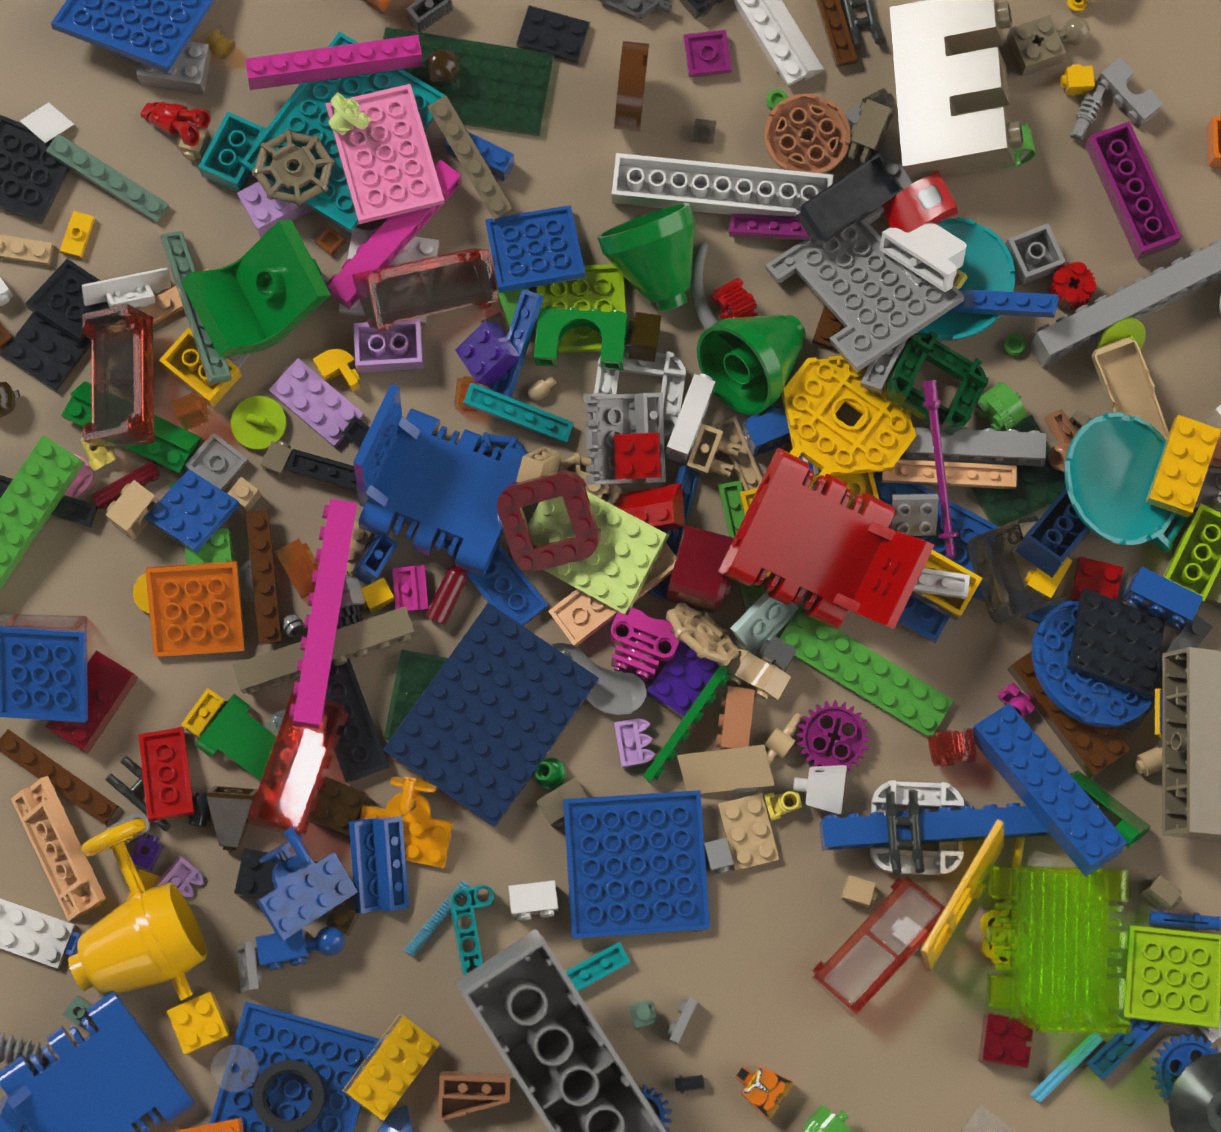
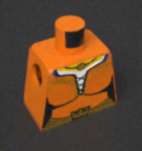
(764, 1089)

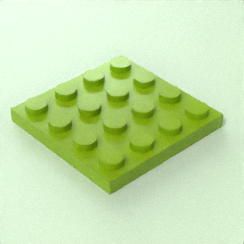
(599, 290)
(1173, 977)

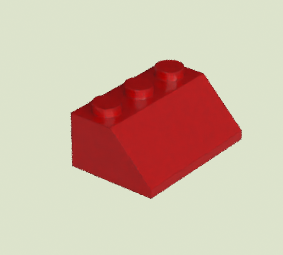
(657, 506)

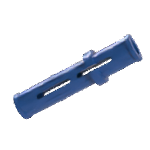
(1212, 922)

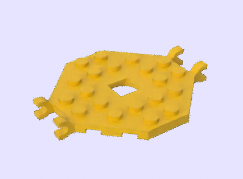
(827, 442)

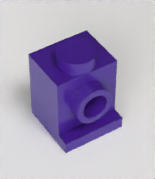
(148, 860)

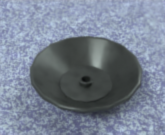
(1197, 1096)

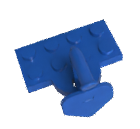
(302, 887)

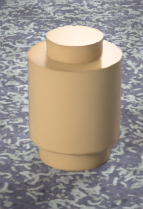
(1149, 761)

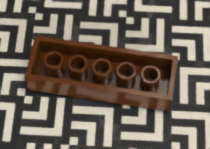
(1089, 745)

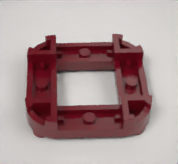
(579, 510)

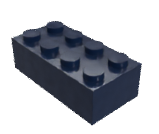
(1054, 536)

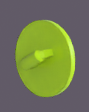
(1125, 328)
(258, 422)

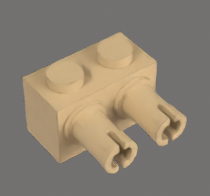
(706, 444)

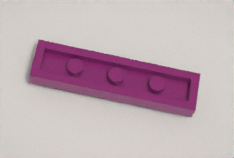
(766, 227)

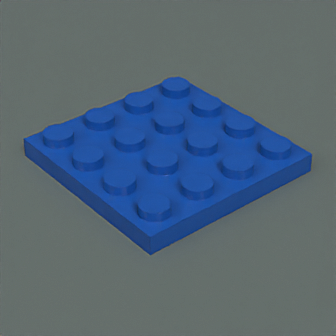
(535, 249)
(43, 674)

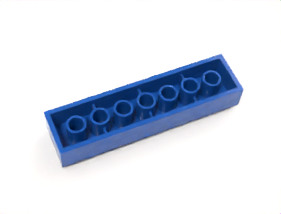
(1048, 789)

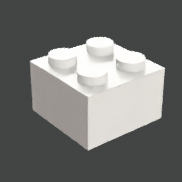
(533, 900)

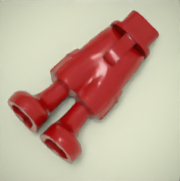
(174, 118)

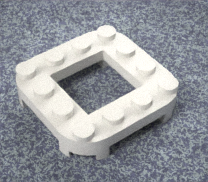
(665, 366)
(929, 795)

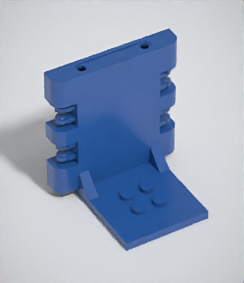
(432, 484)
(95, 1083)

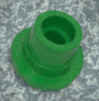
(550, 773)

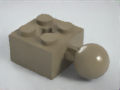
(1040, 45)

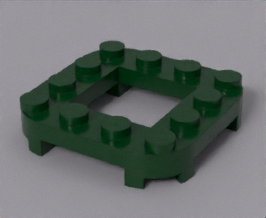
(927, 348)

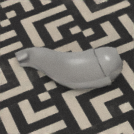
(615, 691)

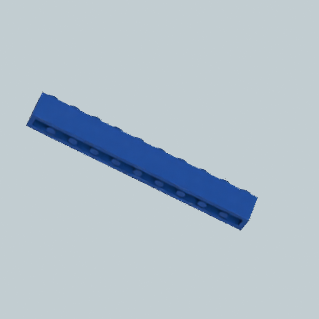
(935, 827)

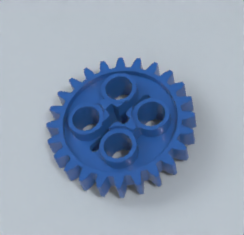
(1179, 1052)

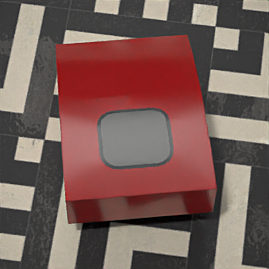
(920, 204)

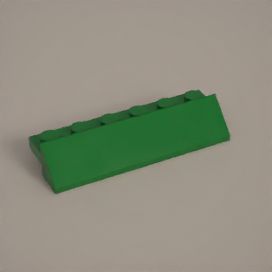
(172, 443)

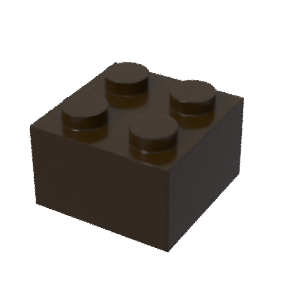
(337, 806)

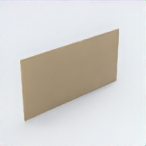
(726, 769)

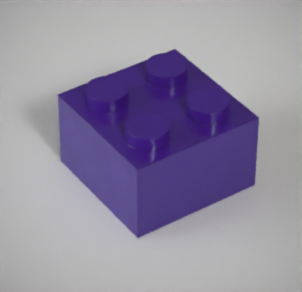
(487, 353)

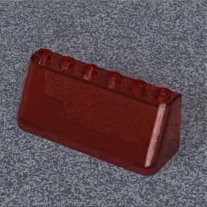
(296, 771)

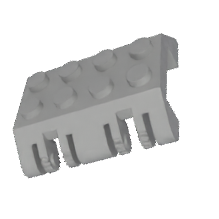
(620, 415)

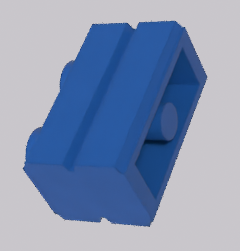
(373, 559)

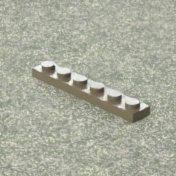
(470, 157)

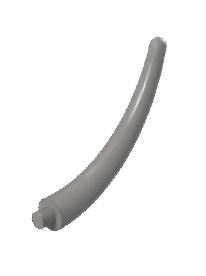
(700, 302)

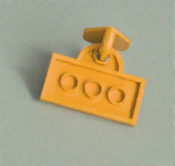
(424, 837)

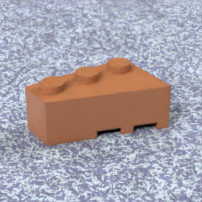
(736, 718)
(470, 1092)

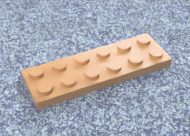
(583, 615)

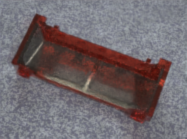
(426, 287)
(121, 377)

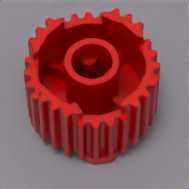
(1077, 276)
(734, 300)

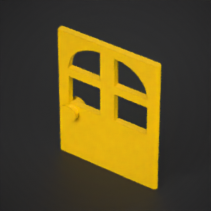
(970, 888)

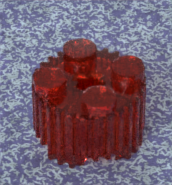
(952, 747)

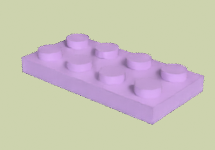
(315, 402)

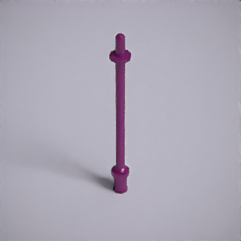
(932, 404)

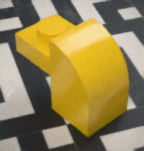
(336, 363)

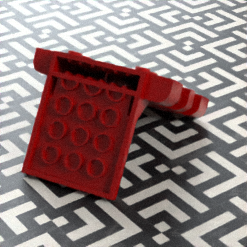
(823, 547)

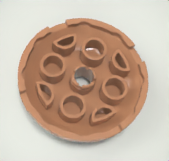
(807, 116)

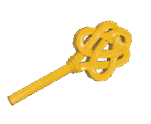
(984, 947)

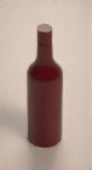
(447, 595)

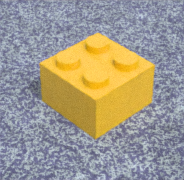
(198, 1023)

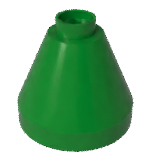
(655, 253)
(750, 359)

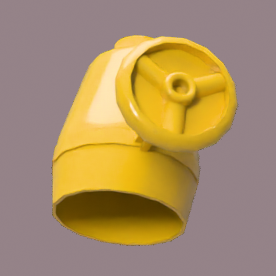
(142, 939)

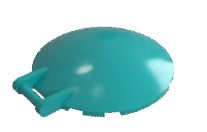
(987, 268)
(1110, 478)

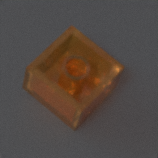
(298, 564)

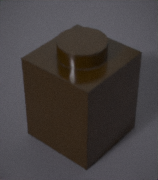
(342, 919)

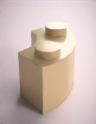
(757, 675)

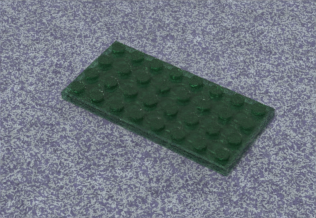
(495, 83)

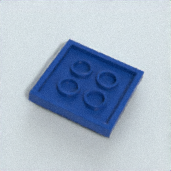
(192, 511)

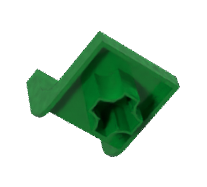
(260, 294)

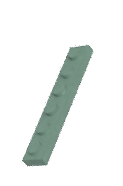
(107, 178)

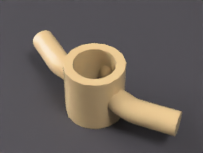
(780, 741)

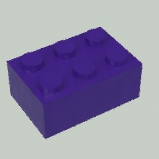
(682, 680)

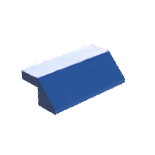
(379, 864)

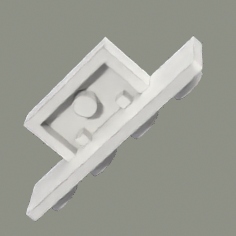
(130, 289)

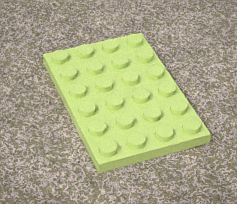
(620, 560)

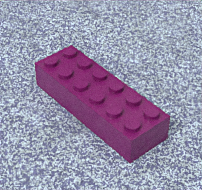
(1133, 190)

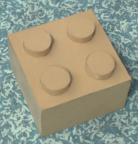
(131, 508)

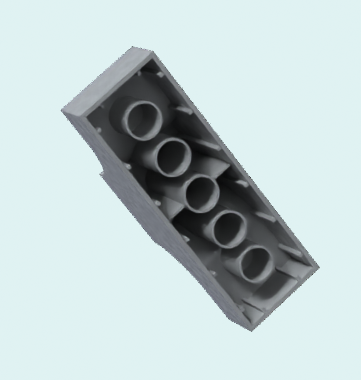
(554, 1042)

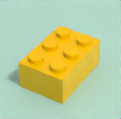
(186, 365)

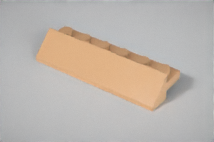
(58, 849)

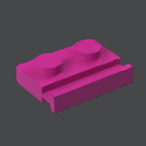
(410, 588)

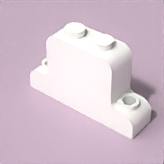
(927, 252)

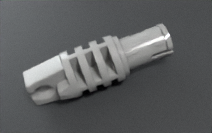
(1087, 112)

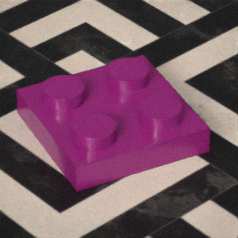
(707, 53)

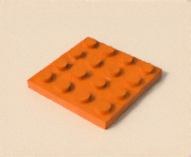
(195, 608)

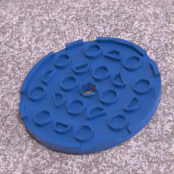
(1070, 691)

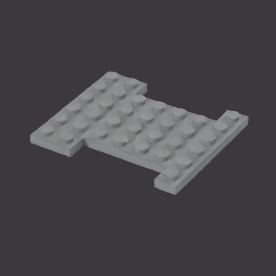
(865, 290)

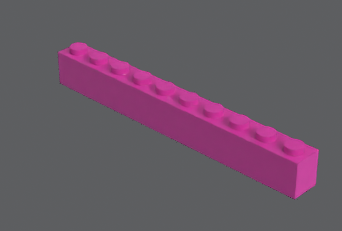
(324, 613)

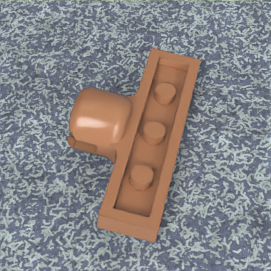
(1064, 433)

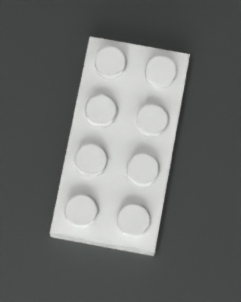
(33, 934)

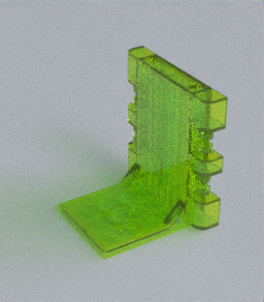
(1059, 948)

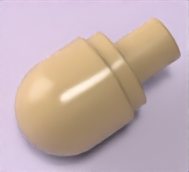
(541, 389)

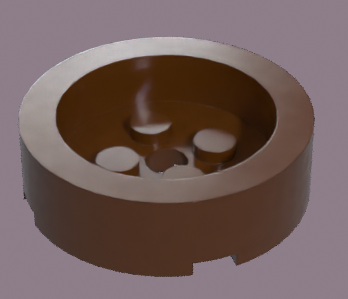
(631, 86)

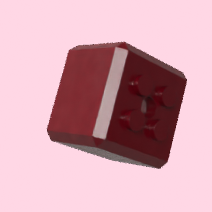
(696, 570)

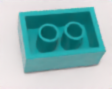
(228, 149)

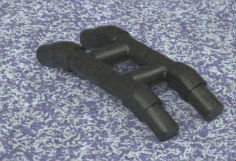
(853, 23)
(131, 794)
(913, 821)

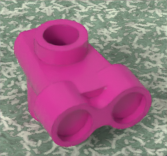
(1020, 701)

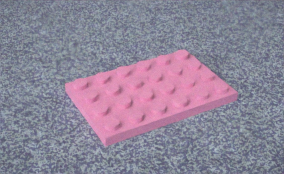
(390, 159)

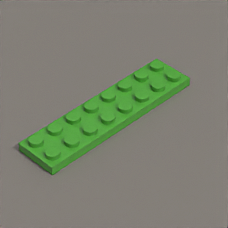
(866, 673)

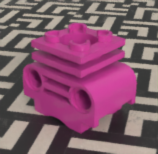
(640, 648)

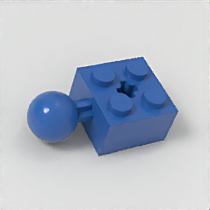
(297, 947)

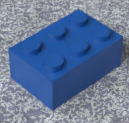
(1162, 598)

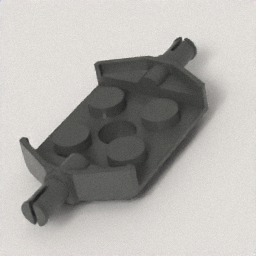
(638, 8)

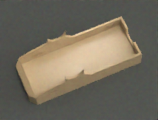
(1128, 382)

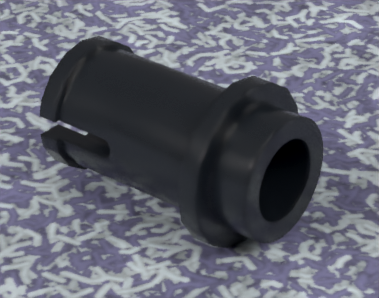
(689, 1083)

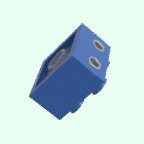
(767, 431)

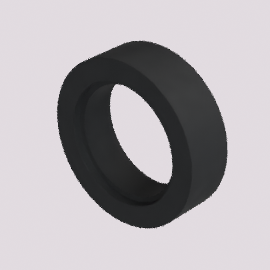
(260, 1096)

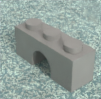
(1137, 106)

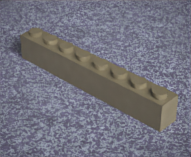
(349, 642)

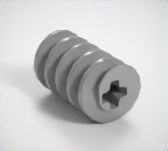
(11, 1050)

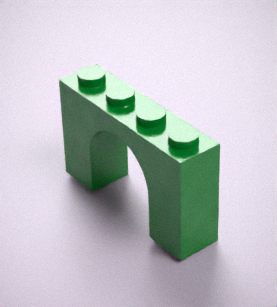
(555, 323)

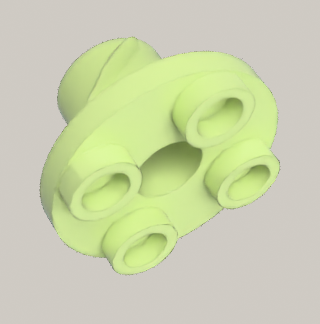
(347, 115)

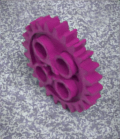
(813, 730)

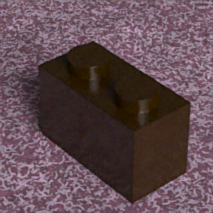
(644, 337)

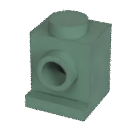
(642, 1014)

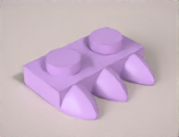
(631, 742)
(180, 874)

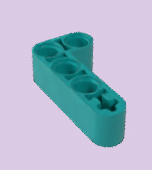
(471, 931)

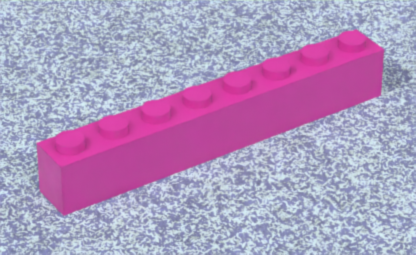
(333, 62)
(389, 240)

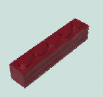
(112, 492)

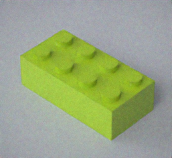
(1198, 552)

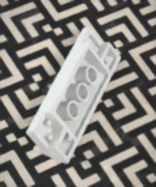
(780, 39)

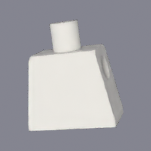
(823, 787)

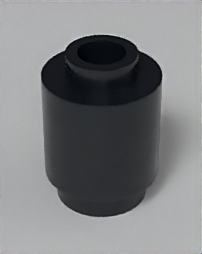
(202, 811)

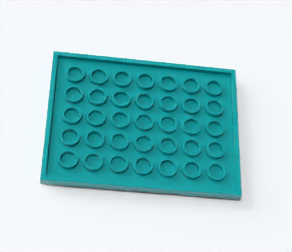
(307, 114)

